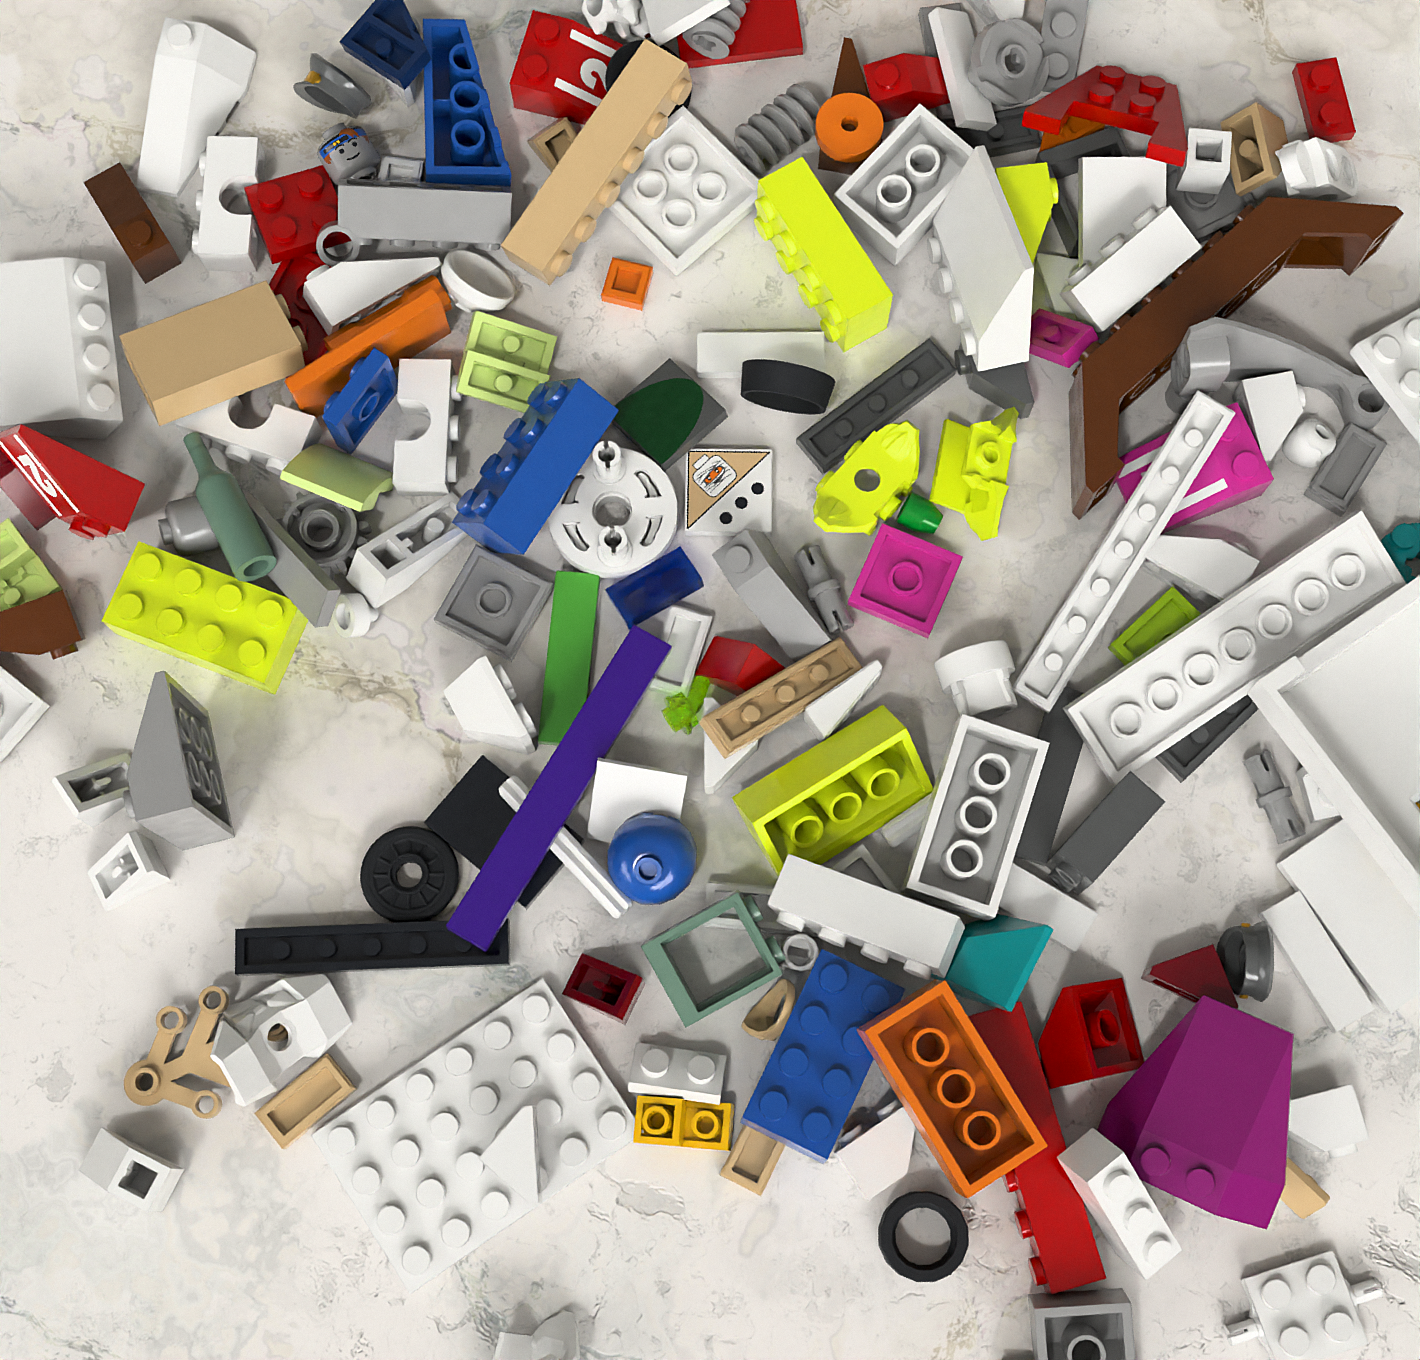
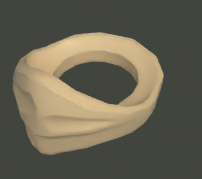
(761, 1018)

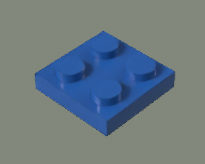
(361, 401)

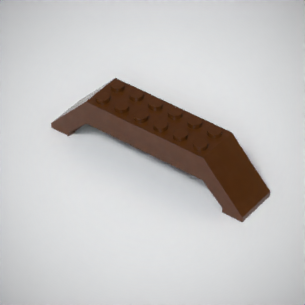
(1217, 284)

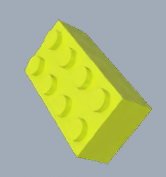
(822, 255)
(205, 617)

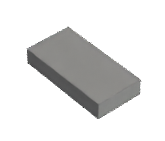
(1345, 469)

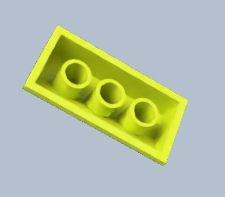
(835, 791)

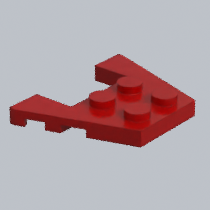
(1121, 101)

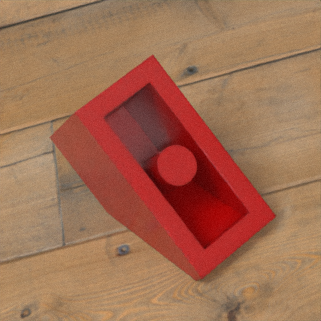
(904, 82)

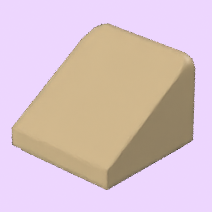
(553, 142)

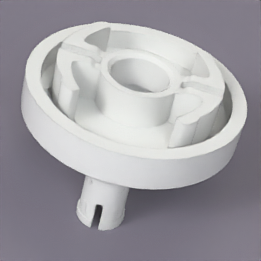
(612, 477)

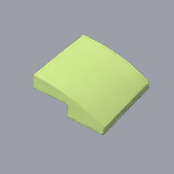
(503, 361)
(338, 477)
(21, 570)

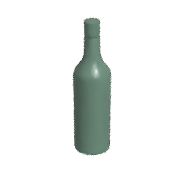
(230, 516)

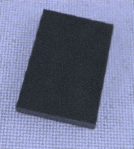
(476, 818)

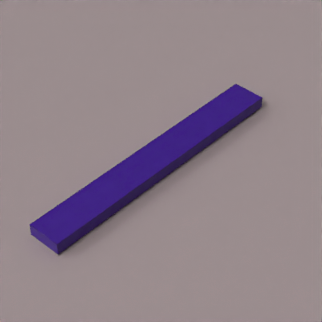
(558, 789)

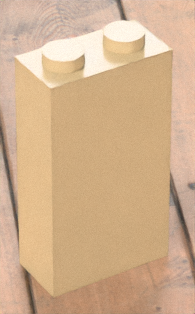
(214, 352)

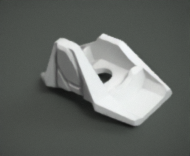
(303, 1006)

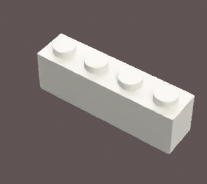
(866, 916)

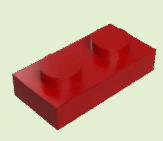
(1324, 100)

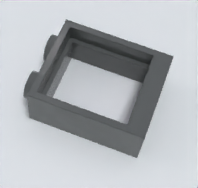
(1063, 162)
(1103, 834)

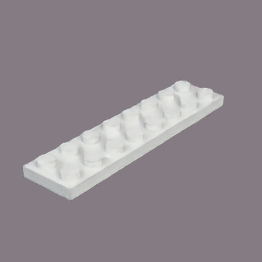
(1234, 646)

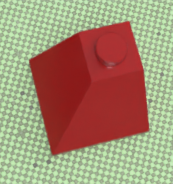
(1089, 1035)

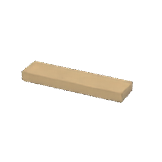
(779, 698)

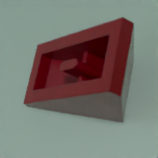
(1193, 976)
(604, 988)

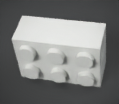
(903, 184)

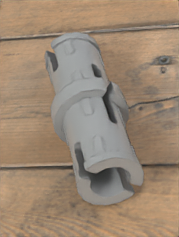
(823, 590)
(1274, 797)

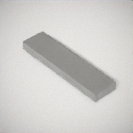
(296, 571)

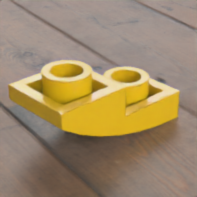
(683, 1123)

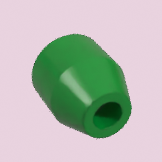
(919, 514)

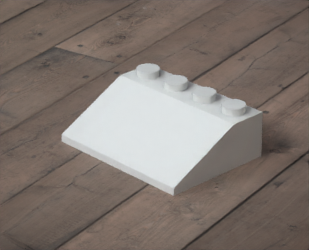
(984, 266)
(58, 348)

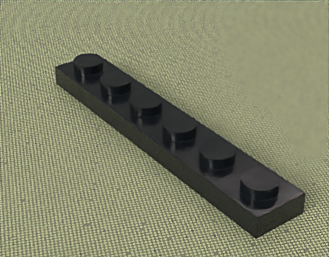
(362, 948)

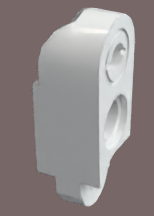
(1318, 170)

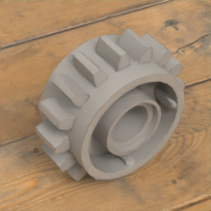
(314, 512)

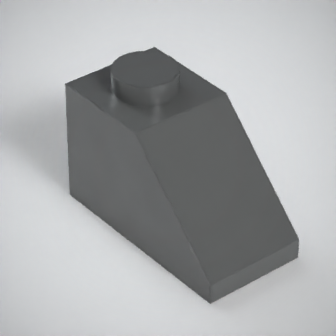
(1003, 385)

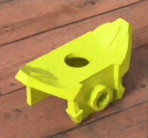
(893, 456)
(974, 470)

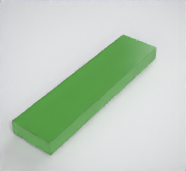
(568, 653)

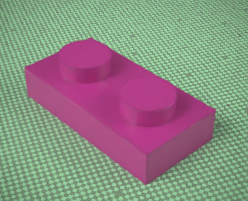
(1059, 338)

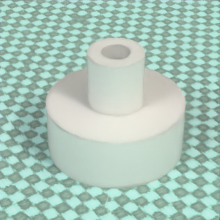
(353, 615)

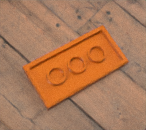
(397, 335)

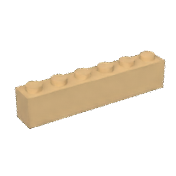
(598, 162)

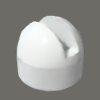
(800, 941)

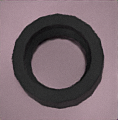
(958, 1236)

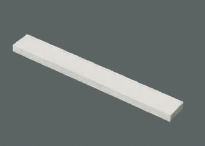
(1122, 551)

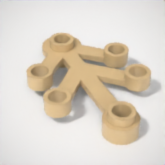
(194, 1060)

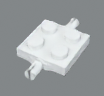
(1304, 1310)

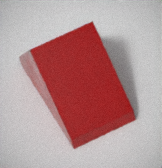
(736, 665)

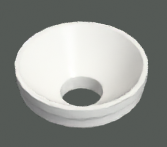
(476, 282)

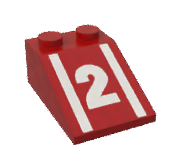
(561, 68)
(71, 484)

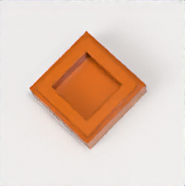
(627, 283)

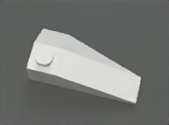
(192, 92)

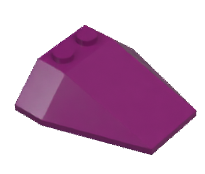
(1211, 1113)

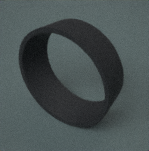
(786, 386)

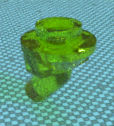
(682, 711)

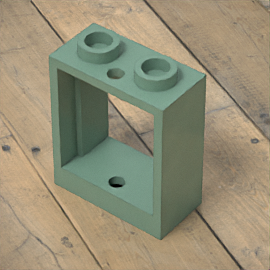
(674, 982)

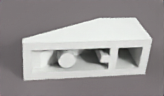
(362, 287)
(405, 551)
(1200, 566)

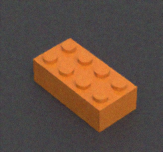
(952, 1088)

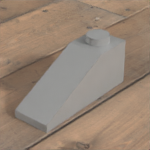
(772, 593)

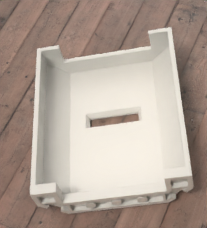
(1356, 728)

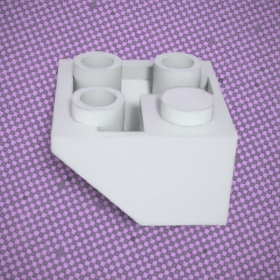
(485, 709)

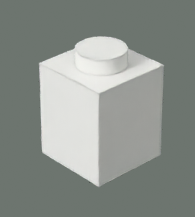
(1206, 161)

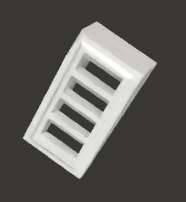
(834, 707)

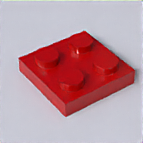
(293, 212)

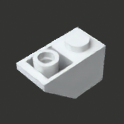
(879, 1154)
(130, 1171)

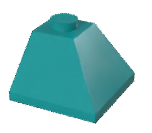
(996, 959)

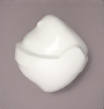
(1309, 443)

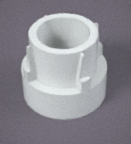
(979, 679)

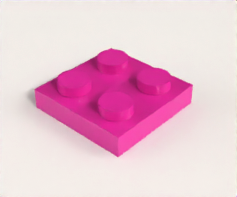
(905, 580)

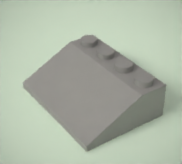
(177, 771)

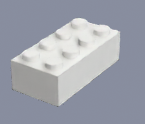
(975, 817)

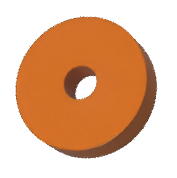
(843, 144)

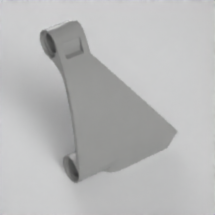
(1236, 351)

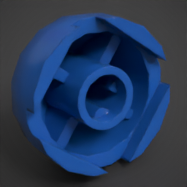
(652, 858)

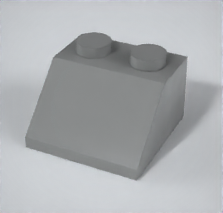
(1082, 1325)

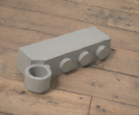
(418, 213)

